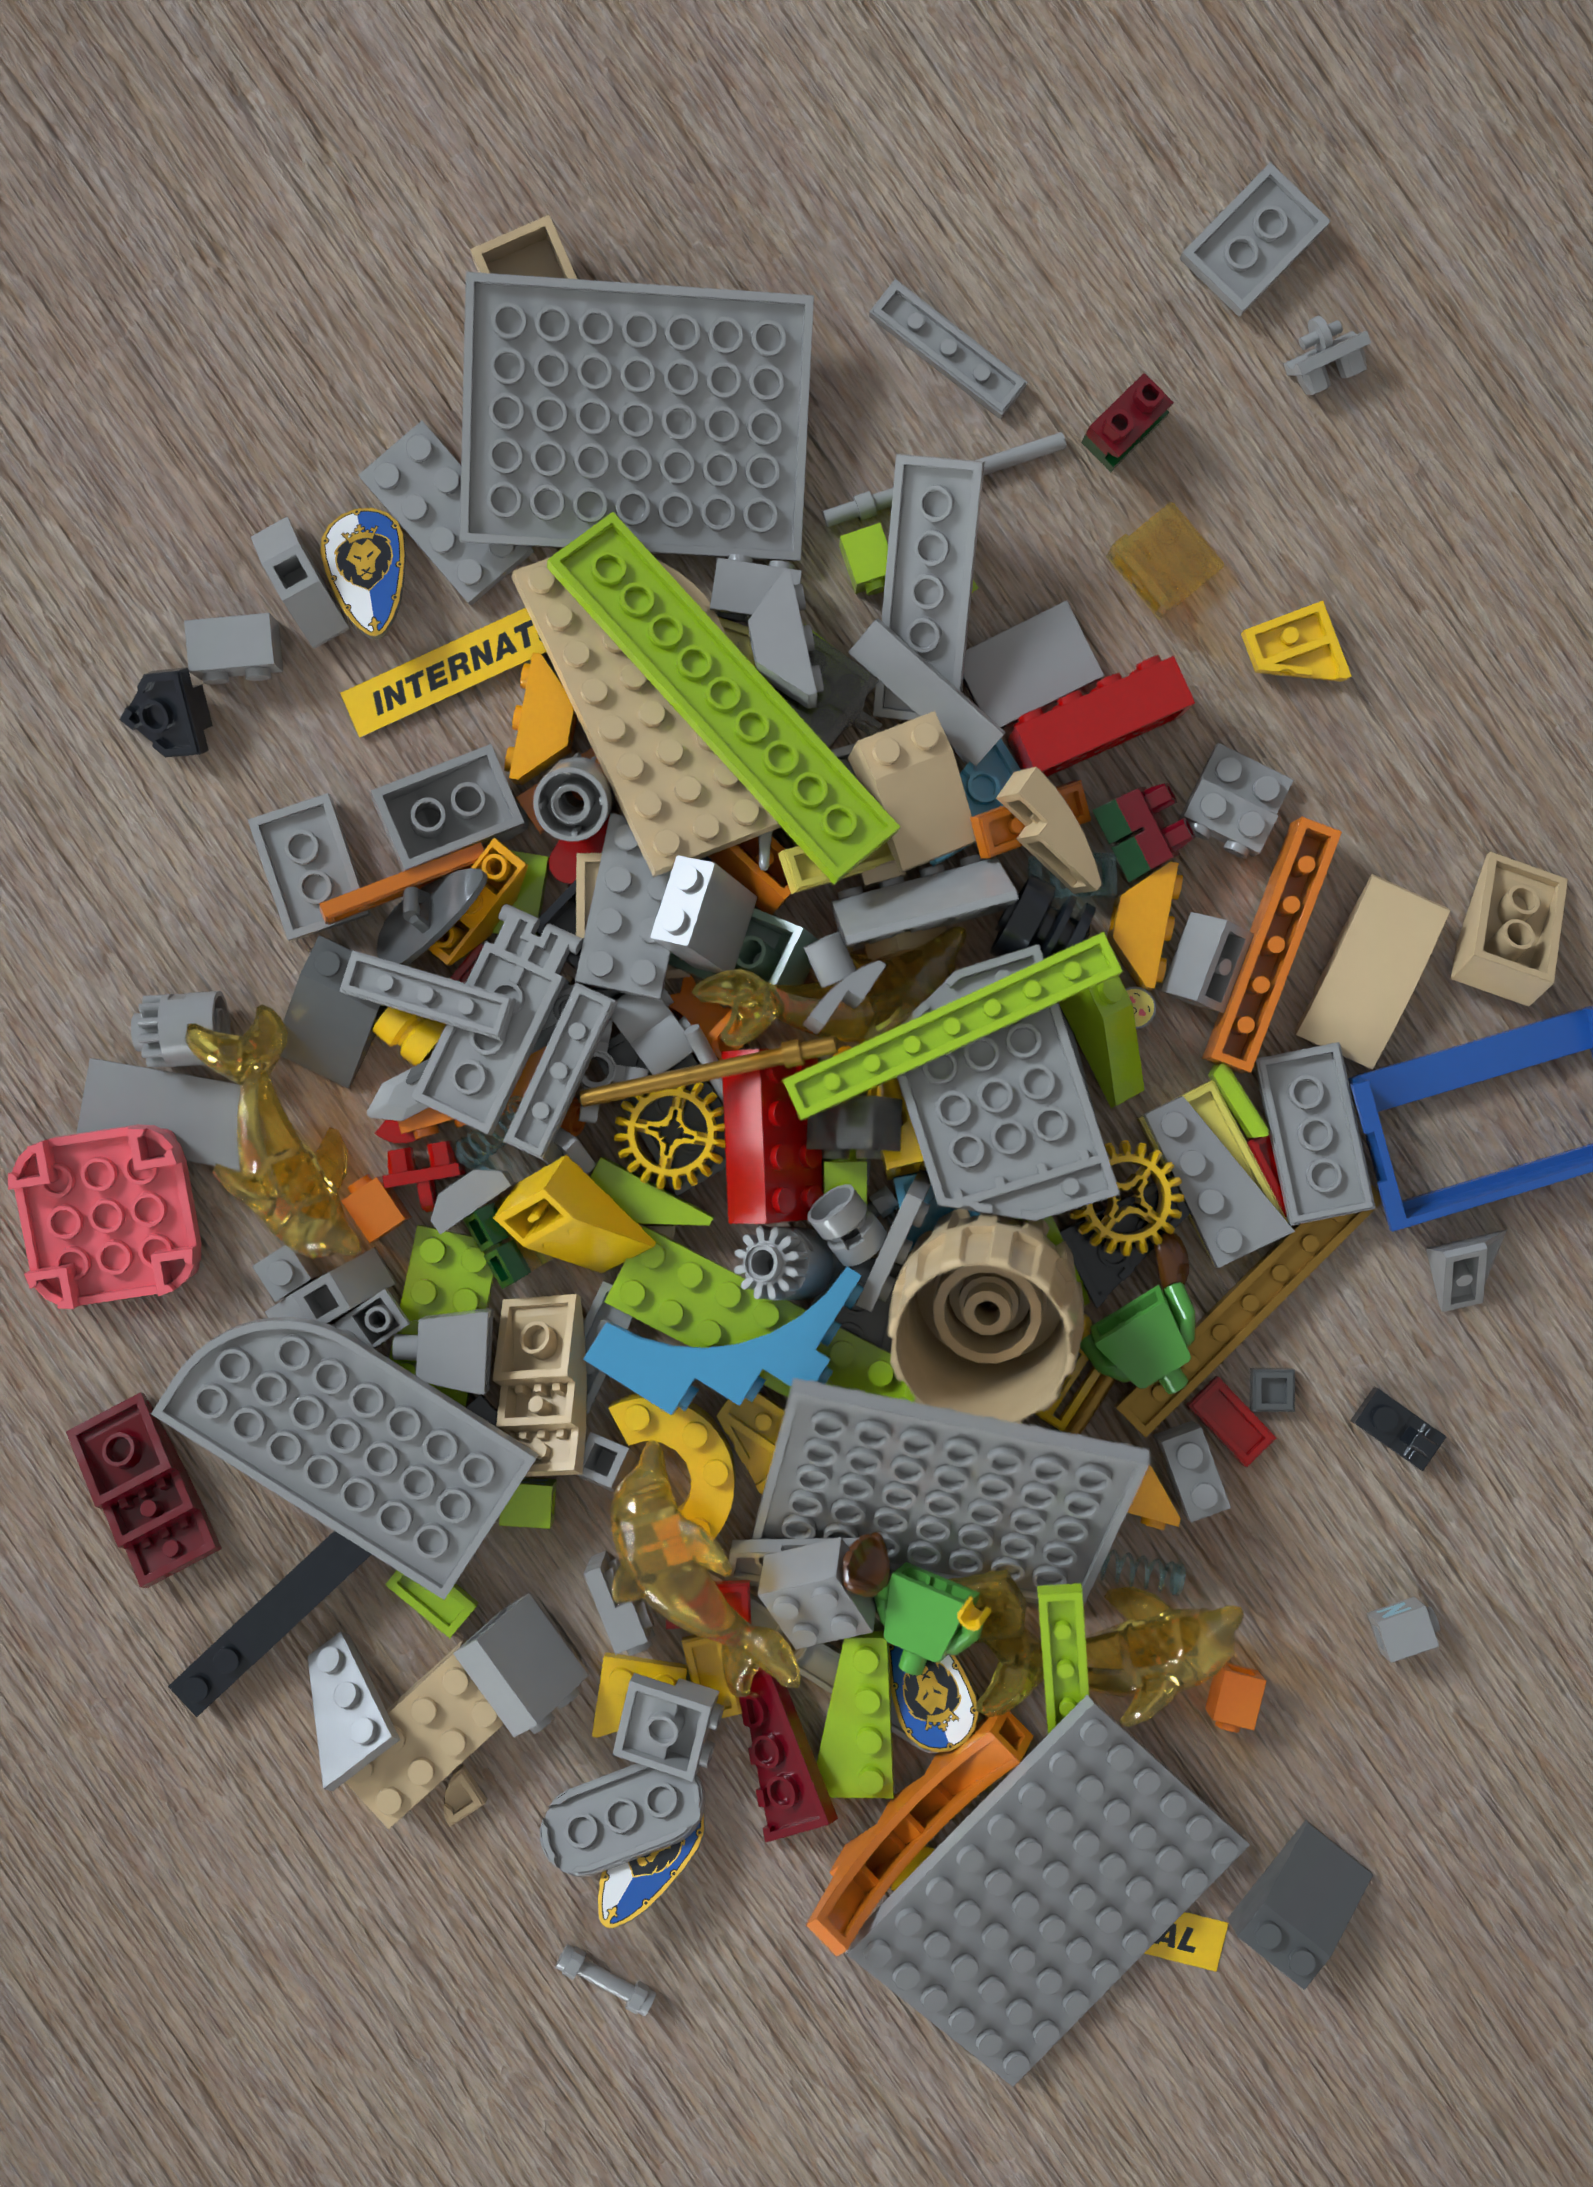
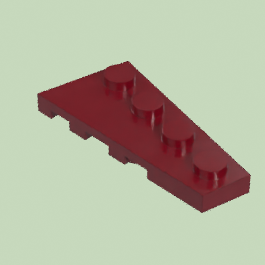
(785, 1764)

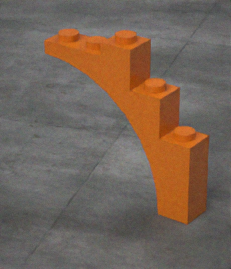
(909, 1822)

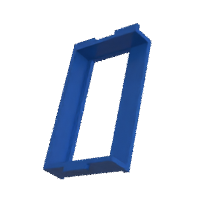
(1455, 1069)

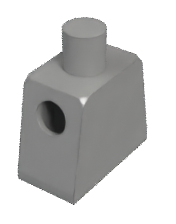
(451, 1350)

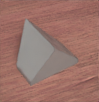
(1462, 1269)

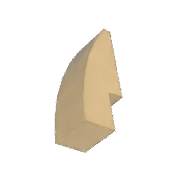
(1050, 830)

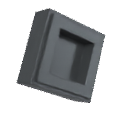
(1272, 1389)

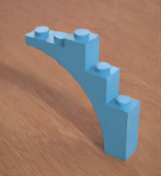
(667, 1372)

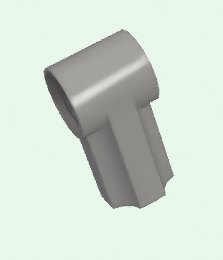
(830, 959)

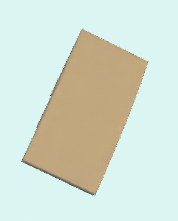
(1373, 970)
(544, 1380)

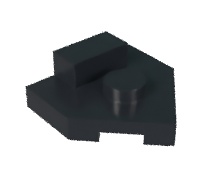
(170, 712)

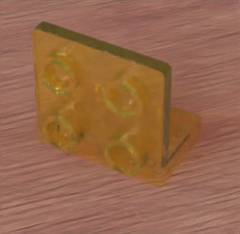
(1165, 560)

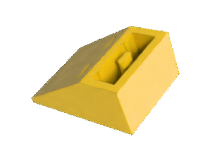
(571, 1219)

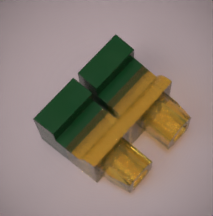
(511, 1259)

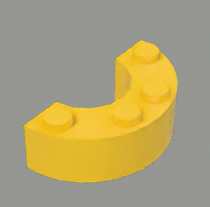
(699, 1444)

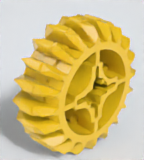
(664, 1168)
(1137, 1182)

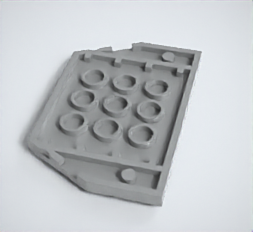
(1009, 1113)

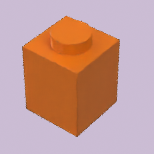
(375, 1208)
(1235, 1697)

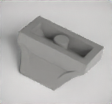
(468, 1195)

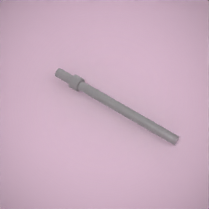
(867, 504)

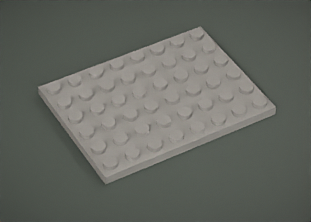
(637, 405)
(947, 1487)
(1047, 1892)

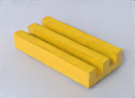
(1076, 1400)

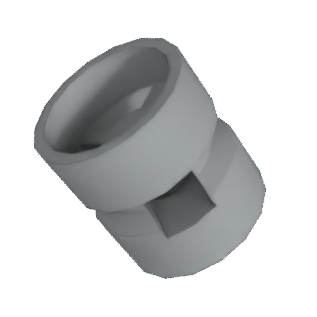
(847, 1225)

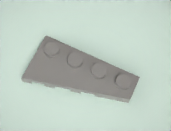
(1220, 1195)

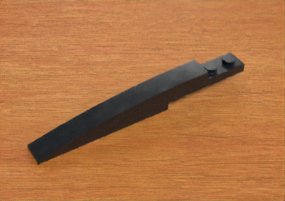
(278, 1611)

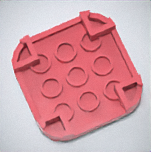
(106, 1215)

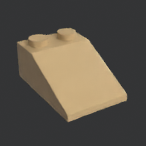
(919, 786)
(1511, 931)

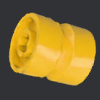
(412, 1032)

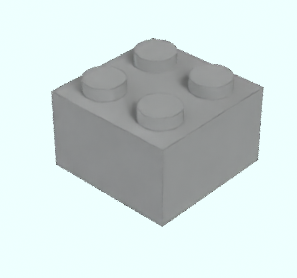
(808, 1595)

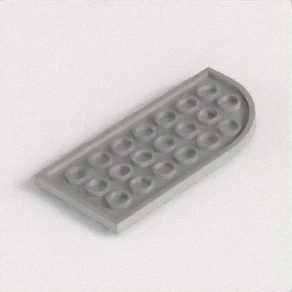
(350, 1441)

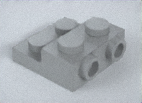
(1236, 801)
(626, 1623)
(668, 1725)

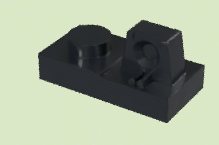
(1398, 1428)

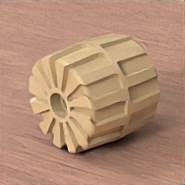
(979, 1356)

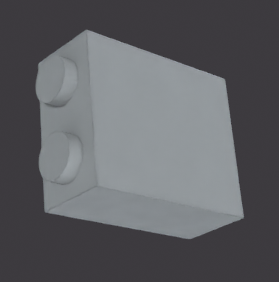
(703, 915)
(522, 1666)

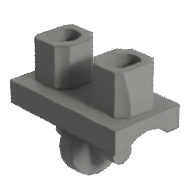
(1345, 350)

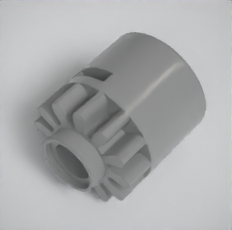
(563, 813)
(163, 1023)
(785, 1263)

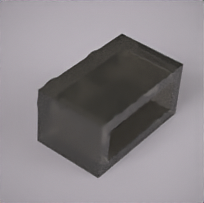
(857, 1125)

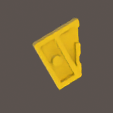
(1297, 646)
(753, 1432)
(614, 1683)

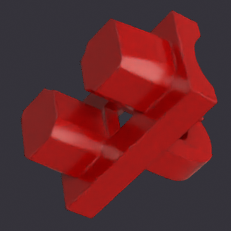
(403, 1170)

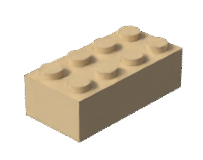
(438, 1728)

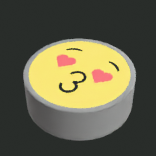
(1143, 1006)

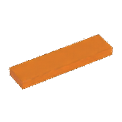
(394, 886)

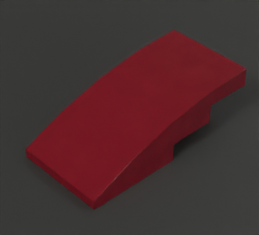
(143, 1490)

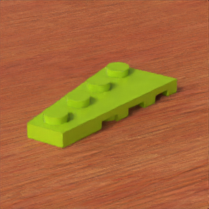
(858, 1726)

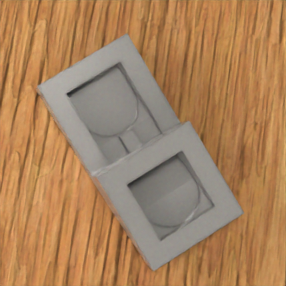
(849, 990)

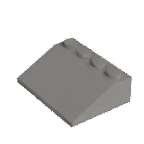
(923, 903)

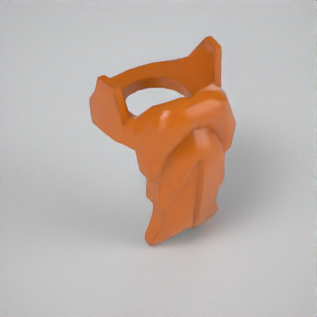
(709, 1016)

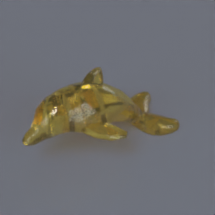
(890, 1001)
(279, 1171)
(666, 1567)
(1141, 1658)

